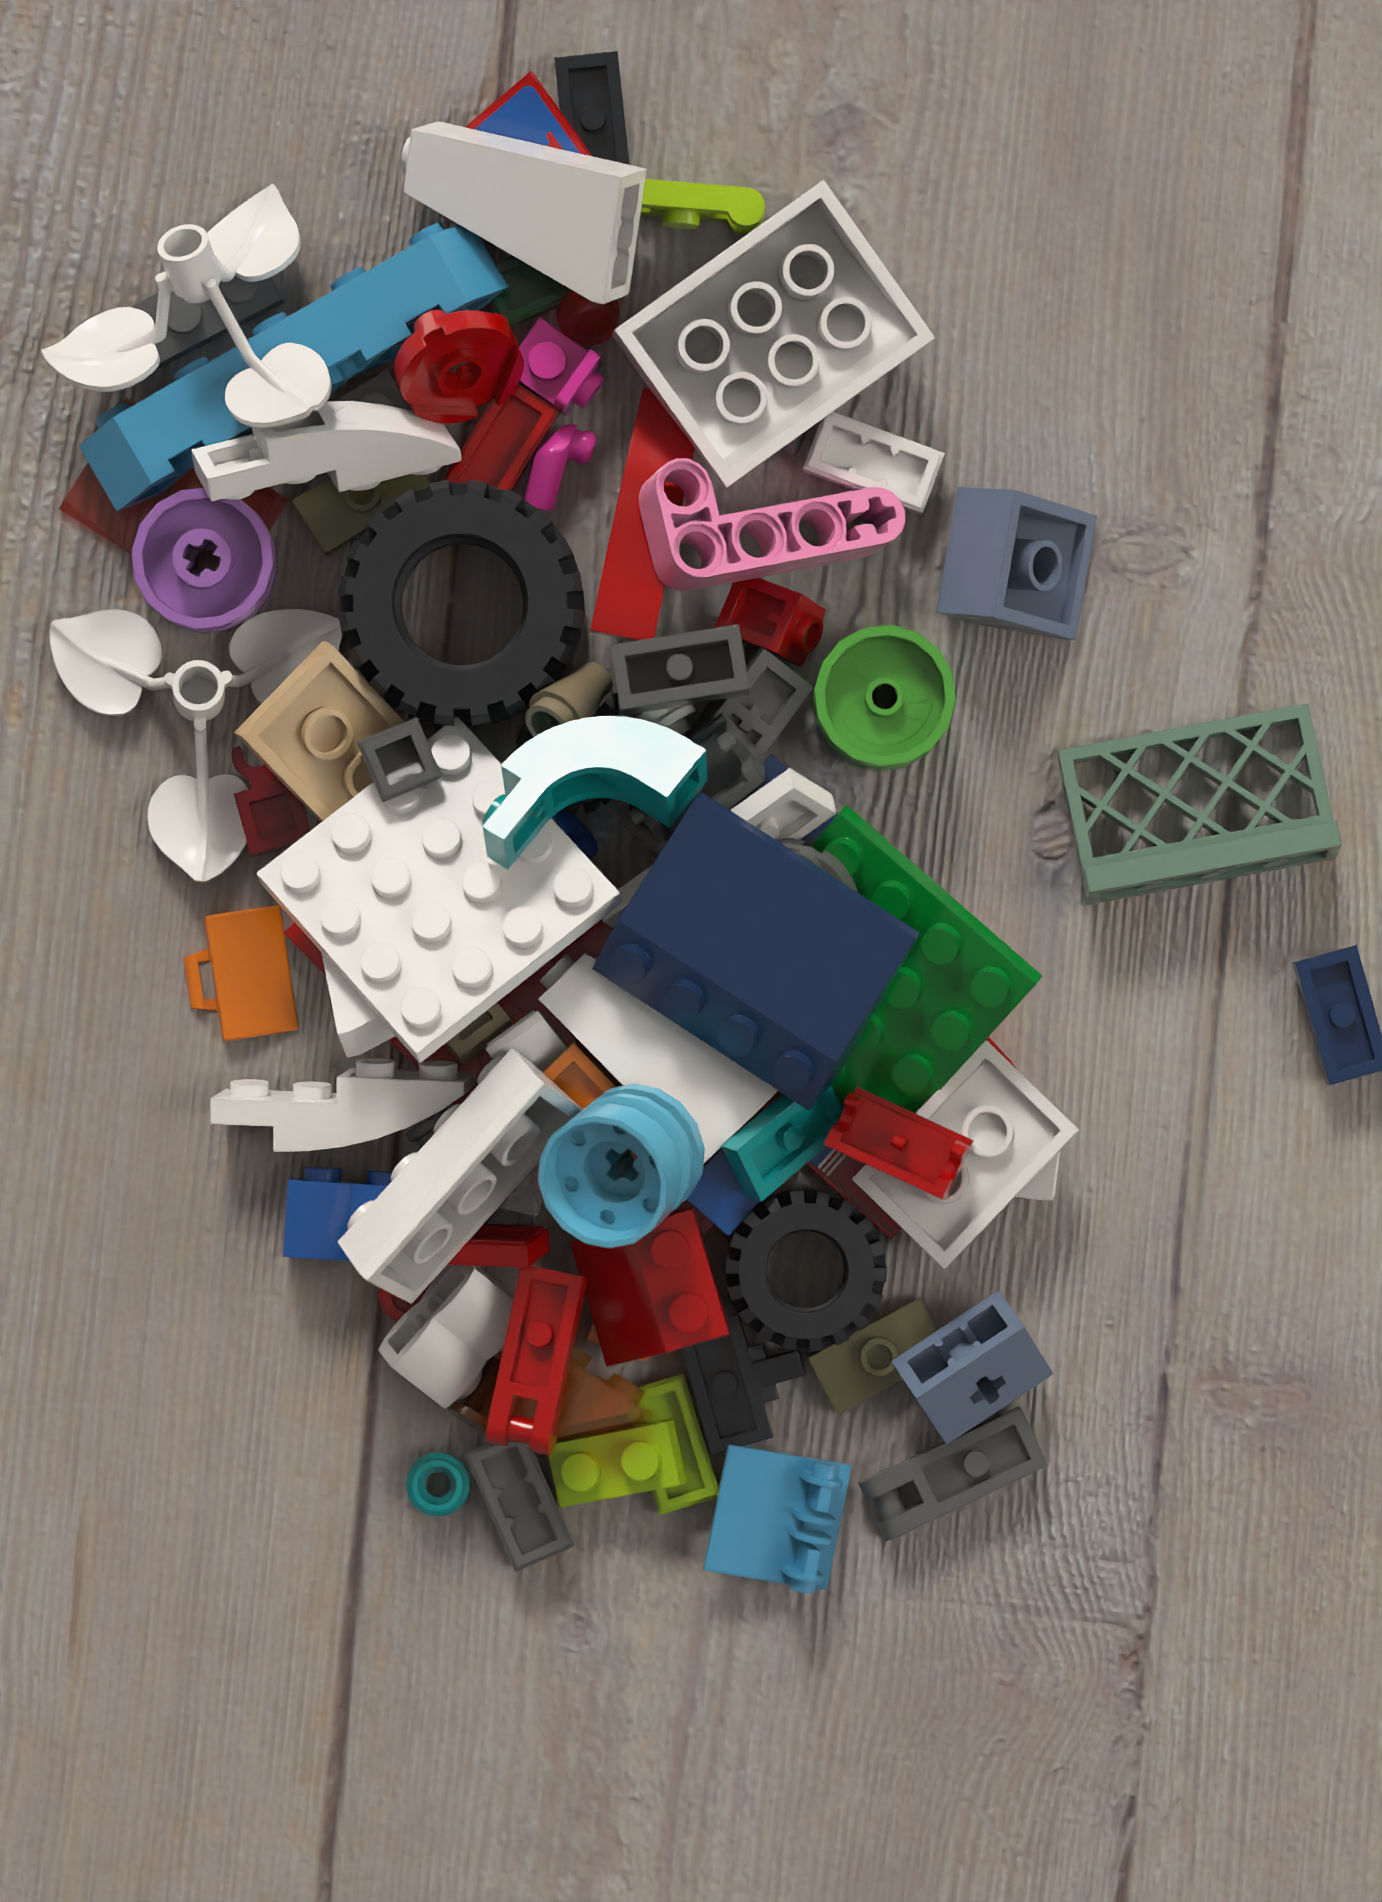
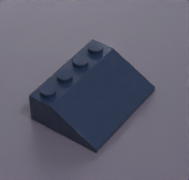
(756, 951)

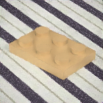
(312, 728)

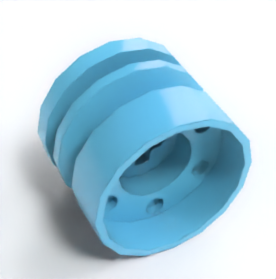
(596, 1184)

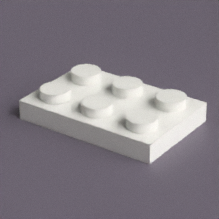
(1013, 1141)

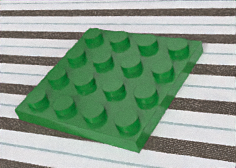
(948, 990)

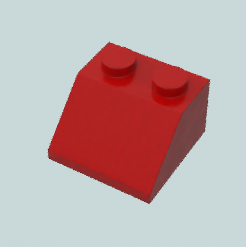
(653, 1291)

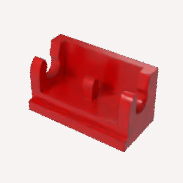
(899, 1143)

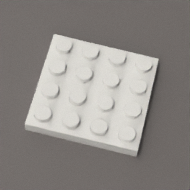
(420, 910)

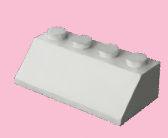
(457, 1177)

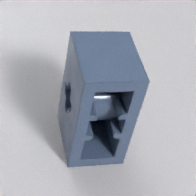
(972, 1367)

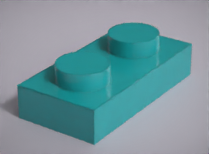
(780, 1142)

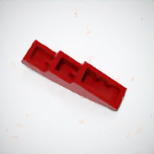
(629, 587)

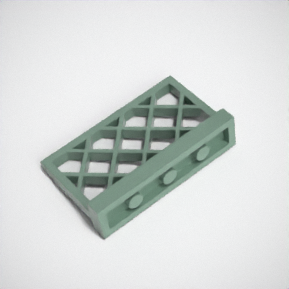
(1209, 857)

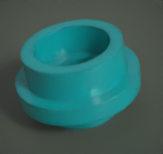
(437, 1504)

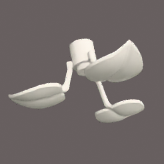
(253, 244)
(109, 660)

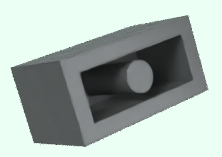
(680, 670)

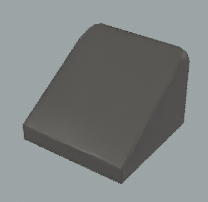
(399, 759)

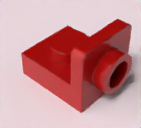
(773, 618)

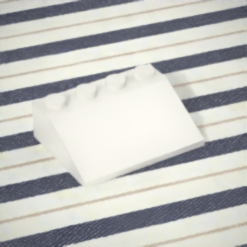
(773, 334)

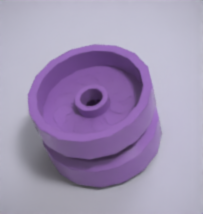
(167, 556)

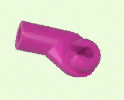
(550, 461)

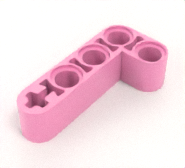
(772, 526)

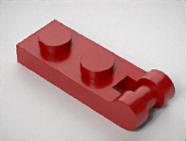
(536, 1357)

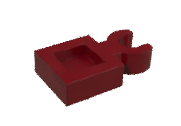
(269, 810)

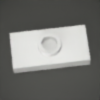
(870, 457)

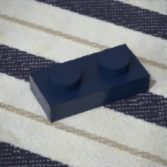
(1340, 1014)

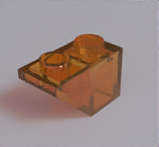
(592, 1402)

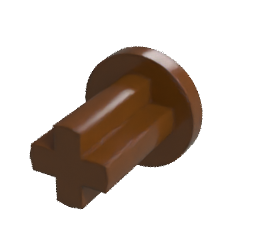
(478, 1404)

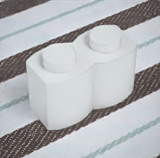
(450, 1333)

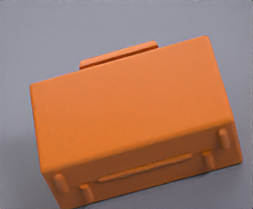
(247, 973)

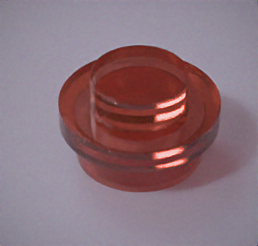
(586, 320)

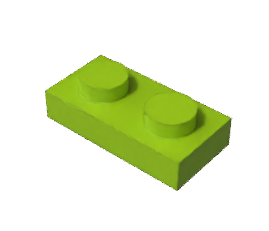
(617, 1463)

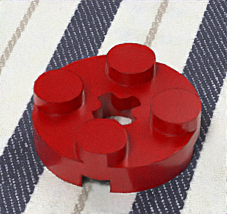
(454, 338)

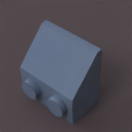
(1016, 562)

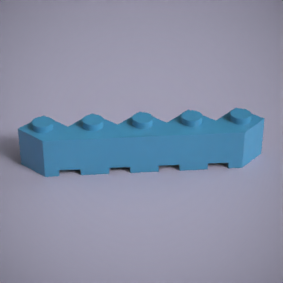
(352, 329)

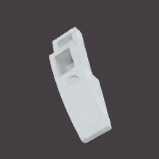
(347, 439)
(367, 1105)

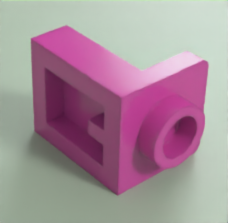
(559, 368)

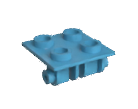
(777, 1517)

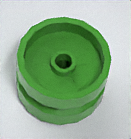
(878, 736)

